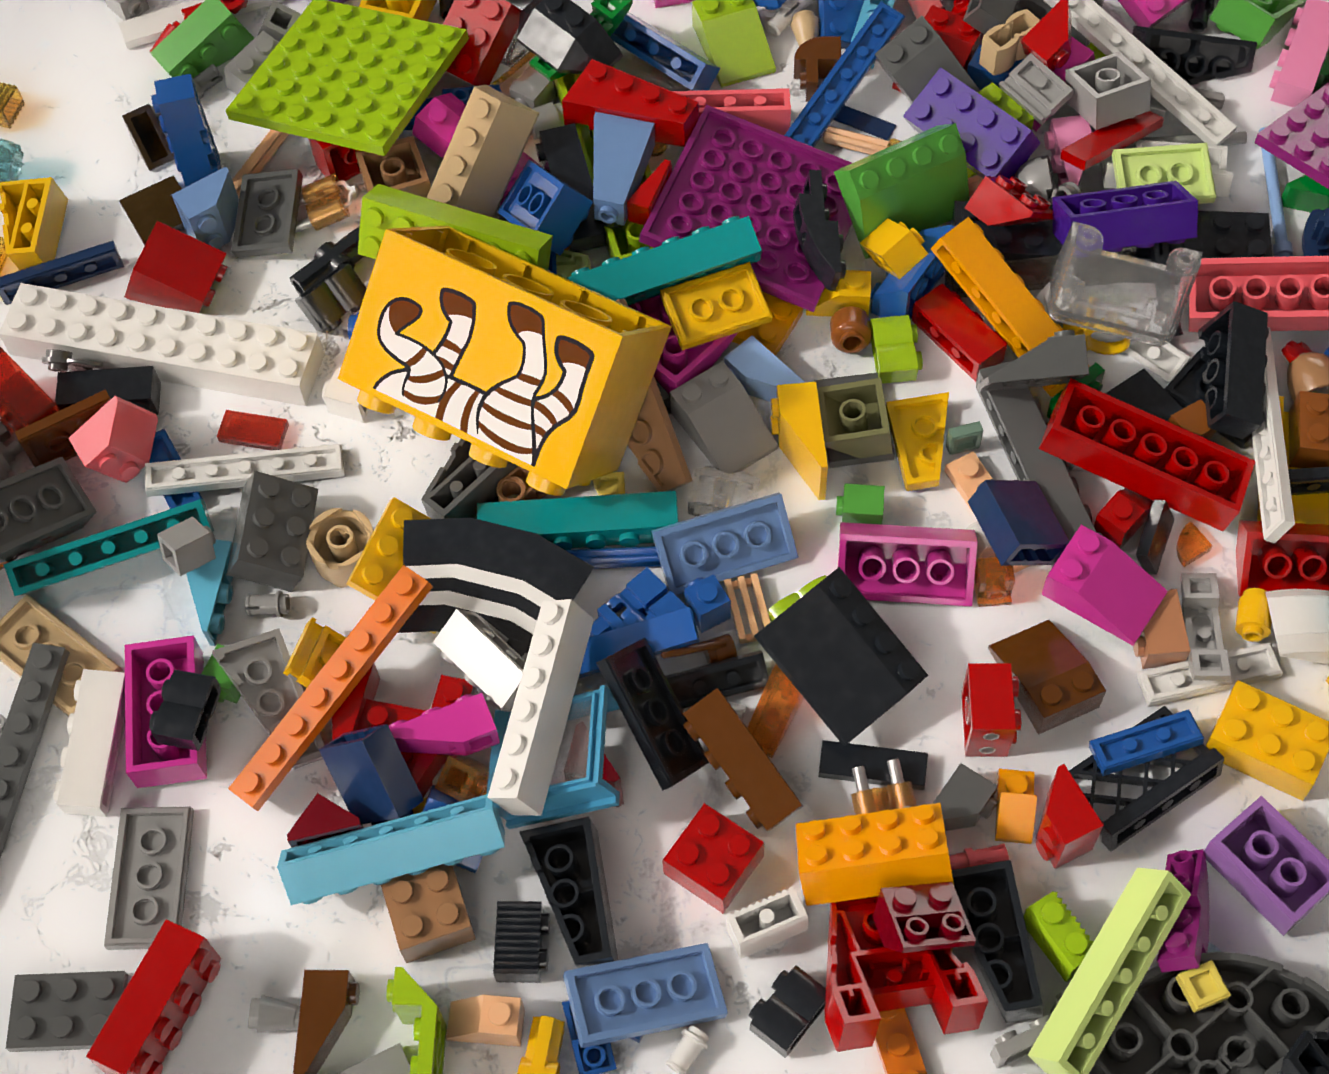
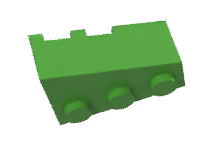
(202, 39)

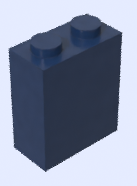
(1018, 522)
(372, 775)

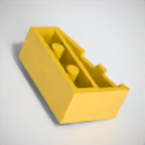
(32, 220)

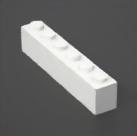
(541, 708)

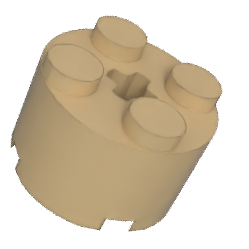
(337, 543)

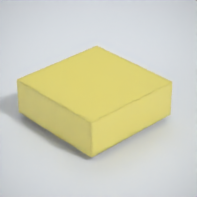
(1203, 986)

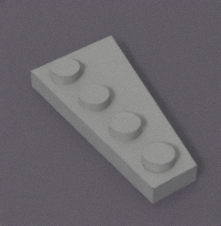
(257, 673)

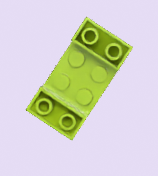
(418, 1009)

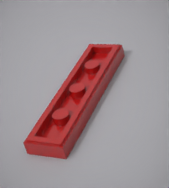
(1102, 142)

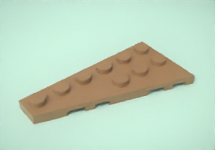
(656, 442)

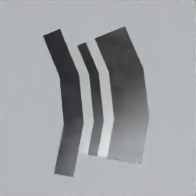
(489, 572)

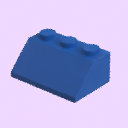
(897, 295)

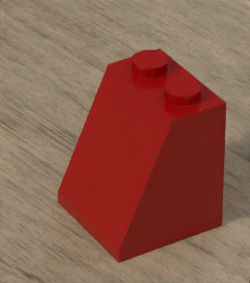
(176, 271)

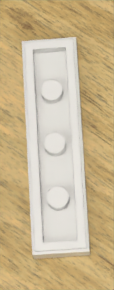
(1176, 683)

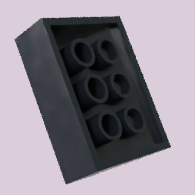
(841, 656)

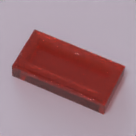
(252, 430)

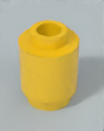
(1253, 615)

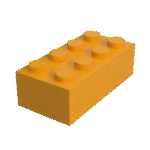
(872, 851)

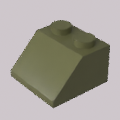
(855, 418)

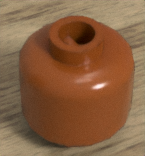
(850, 329)

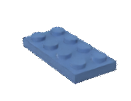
(725, 542)
(644, 995)

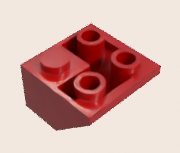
(1006, 202)

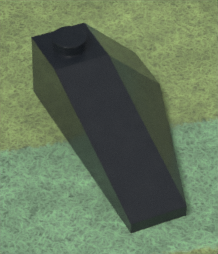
(1198, 56)

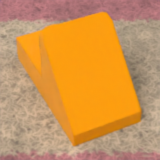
(1015, 806)

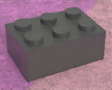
(272, 531)

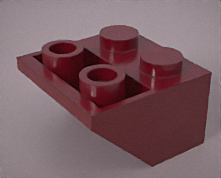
(922, 918)

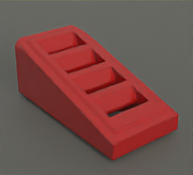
(644, 199)

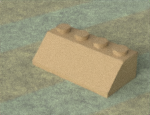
(483, 152)

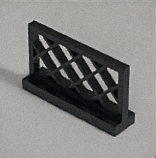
(1158, 800)

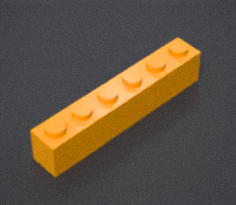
(996, 290)

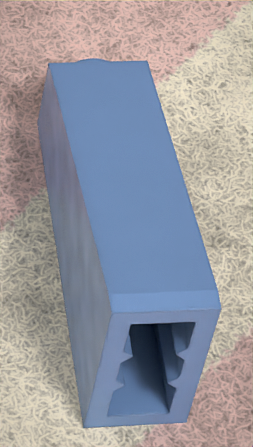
(620, 161)

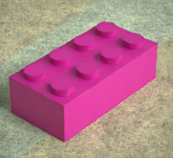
(145, 672)

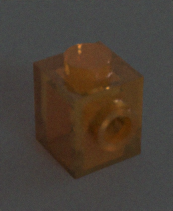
(463, 778)

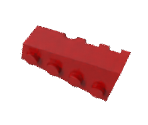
(624, 95)

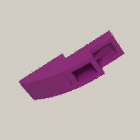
(1191, 930)

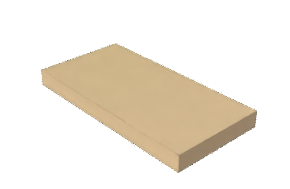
(33, 623)

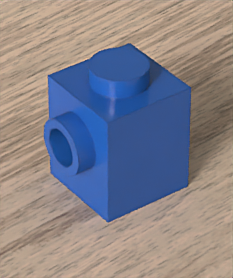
(708, 602)

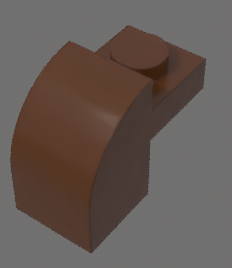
(815, 60)

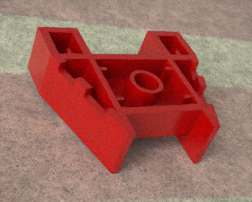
(363, 712)

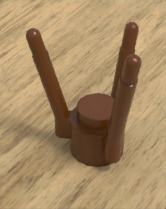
(715, 649)

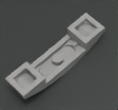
(1202, 622)

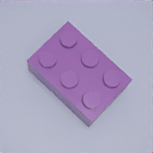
(1271, 865)

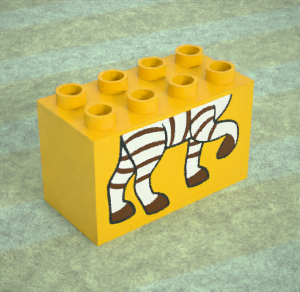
(501, 356)

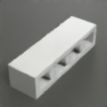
(93, 744)

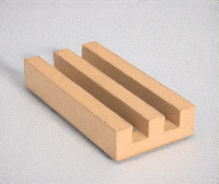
(742, 584)

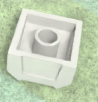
(1301, 623)

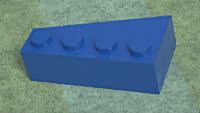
(186, 127)

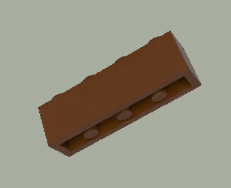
(742, 759)

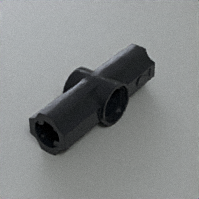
(326, 259)

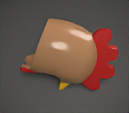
(1306, 368)

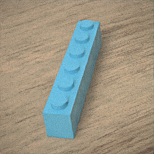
(391, 850)

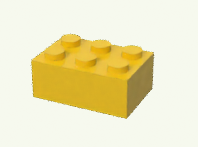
(1270, 740)

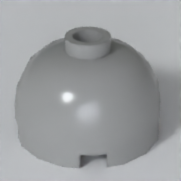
(1037, 177)

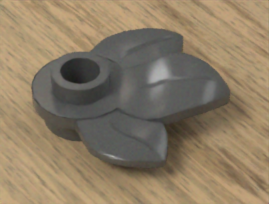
(62, 362)

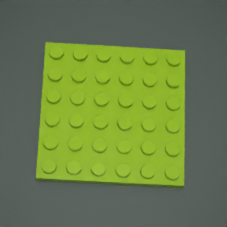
(348, 76)

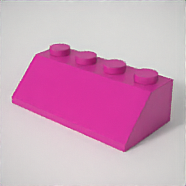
(437, 125)
(909, 562)

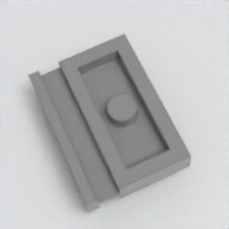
(1036, 88)

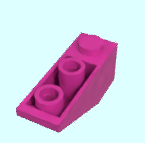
(449, 730)

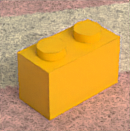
(894, 247)

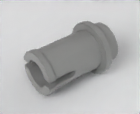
(1068, 187)
(268, 604)

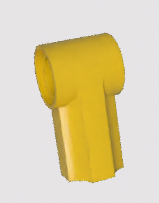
(543, 1046)

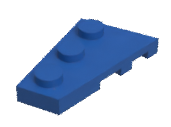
(839, 18)

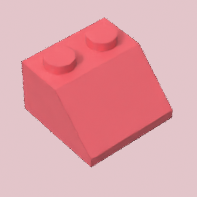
(116, 439)

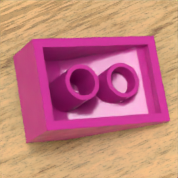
(1104, 586)

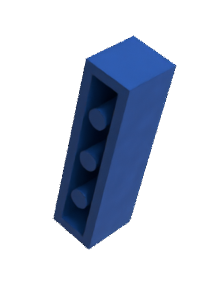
(665, 53)

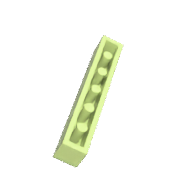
(1110, 973)

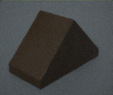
(148, 137)

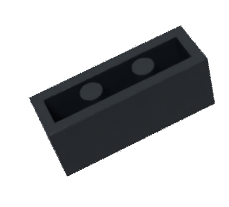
(132, 384)

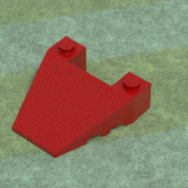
(875, 979)

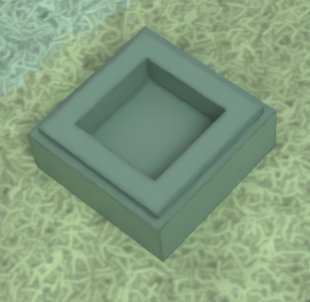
(964, 438)

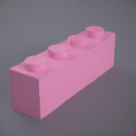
(1305, 56)

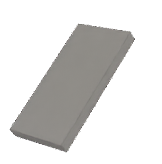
(148, 874)

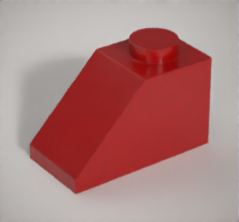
(1051, 37)
(1122, 516)

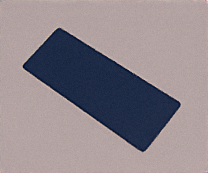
(865, 122)

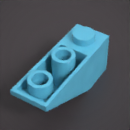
(212, 591)

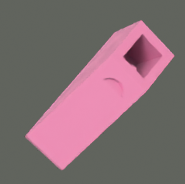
(1062, 133)

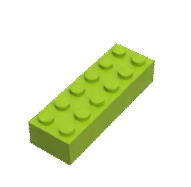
(393, 208)

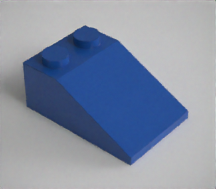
(545, 205)

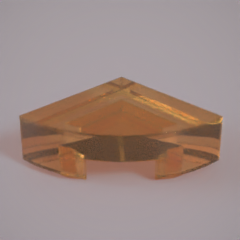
(1191, 544)

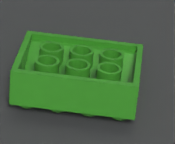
(907, 182)

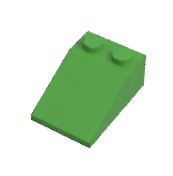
(1254, 19)

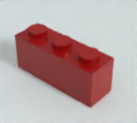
(958, 331)

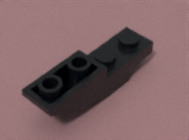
(817, 234)

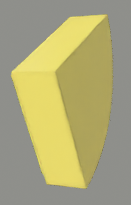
(610, 484)

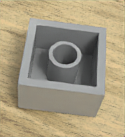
(1108, 90)

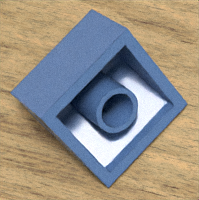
(209, 208)

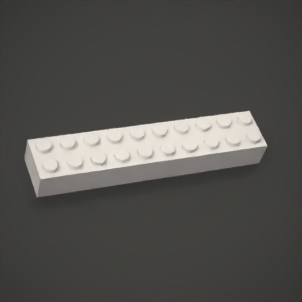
(178, 343)

